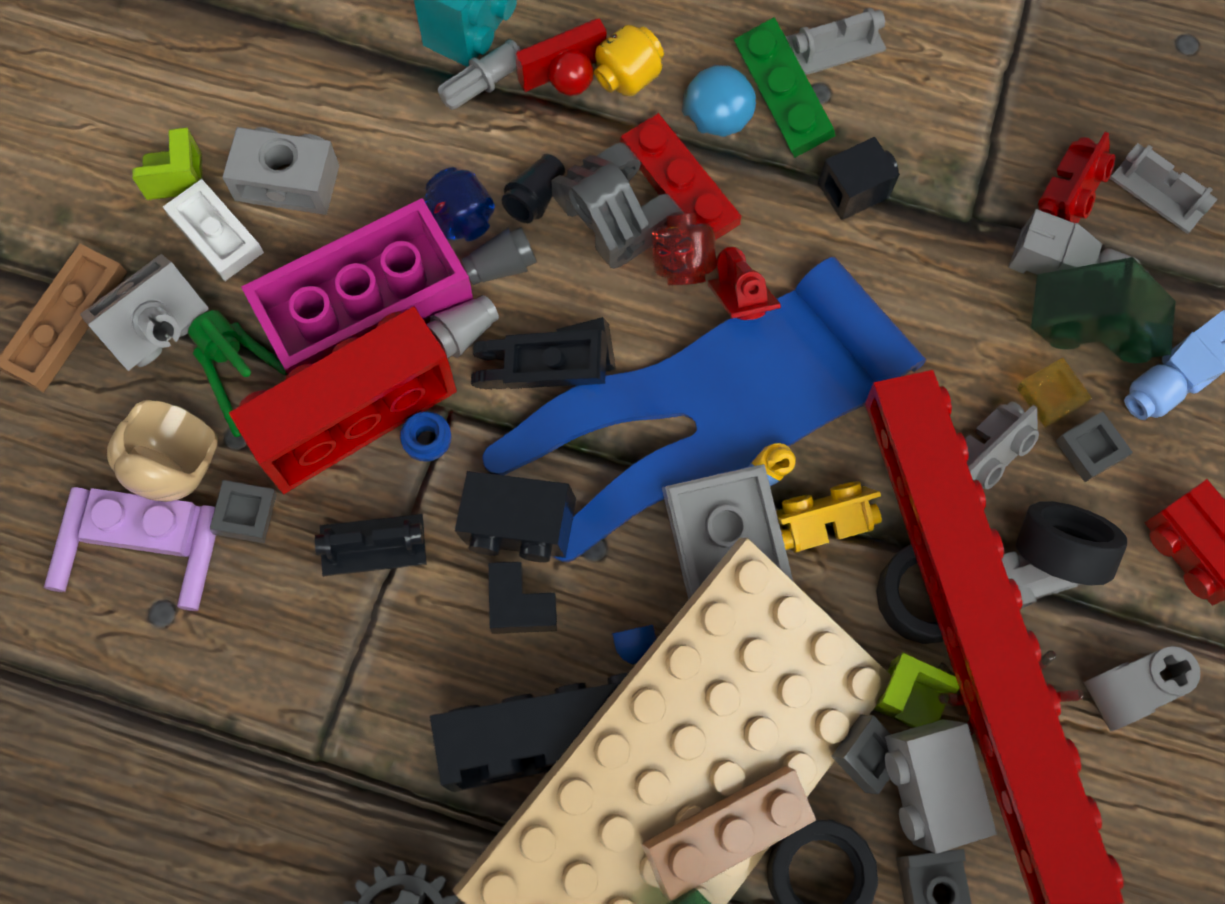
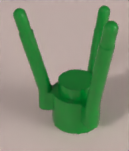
(220, 342)

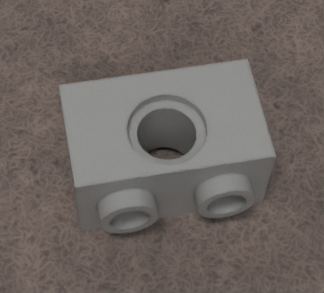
(302, 186)

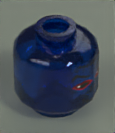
(459, 204)

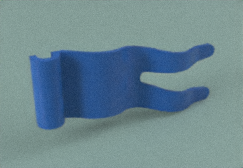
(740, 386)

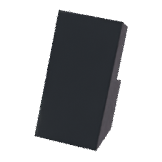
(512, 609)

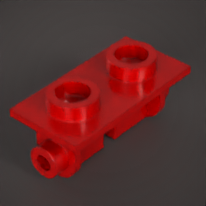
(1086, 167)
(741, 288)

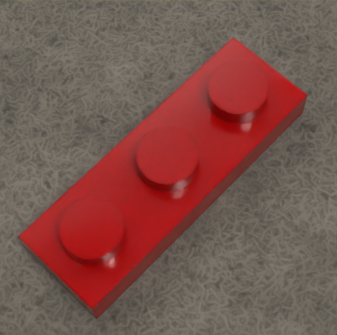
(676, 172)

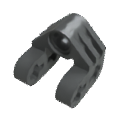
(608, 206)

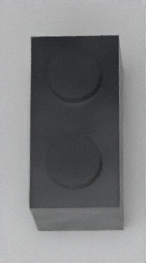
(515, 516)

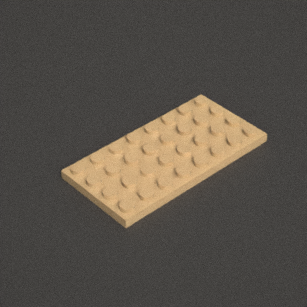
(718, 701)

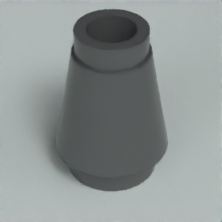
(500, 257)

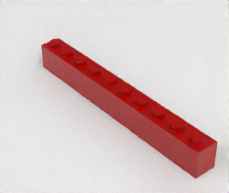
(990, 649)

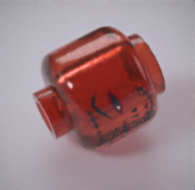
(684, 250)

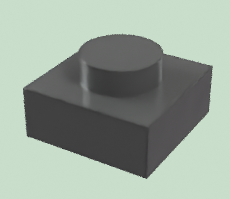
(1093, 446)
(243, 511)
(864, 754)

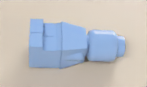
(1187, 370)

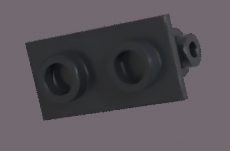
(371, 545)

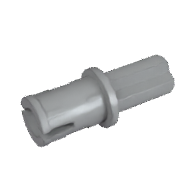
(479, 75)

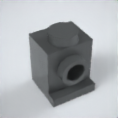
(923, 871)

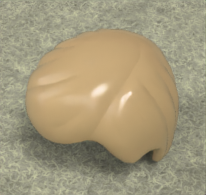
(161, 451)

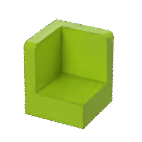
(170, 171)
(915, 691)

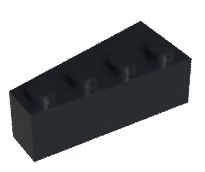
(513, 737)

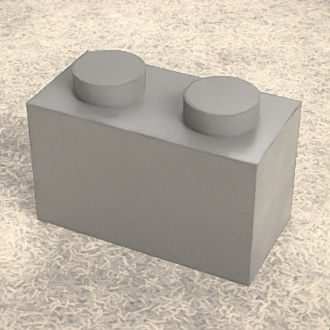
(939, 786)

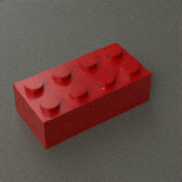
(345, 399)

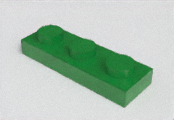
(784, 87)

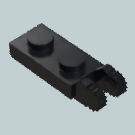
(543, 360)

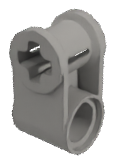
(1137, 687)

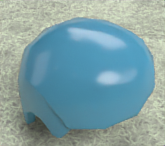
(719, 100)

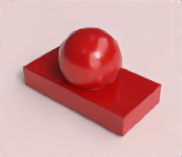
(562, 59)

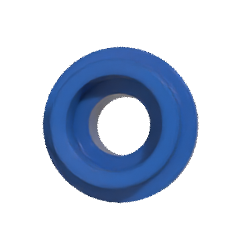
(421, 423)

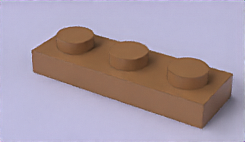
(55, 321)
(728, 832)

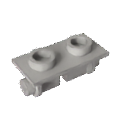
(838, 41)
(1162, 189)
(1008, 434)

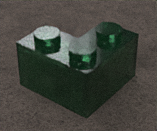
(1106, 304)

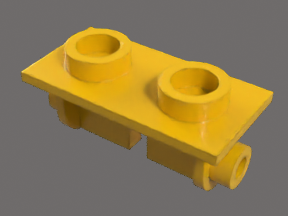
(845, 507)

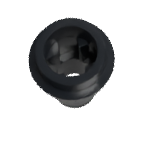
(531, 191)

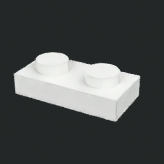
(213, 229)

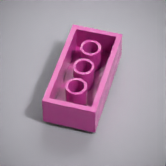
(356, 283)

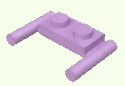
(135, 524)

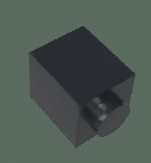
(858, 178)

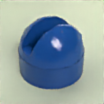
(634, 643)

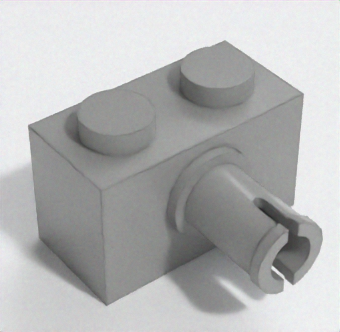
(145, 313)

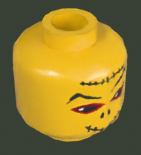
(628, 60)

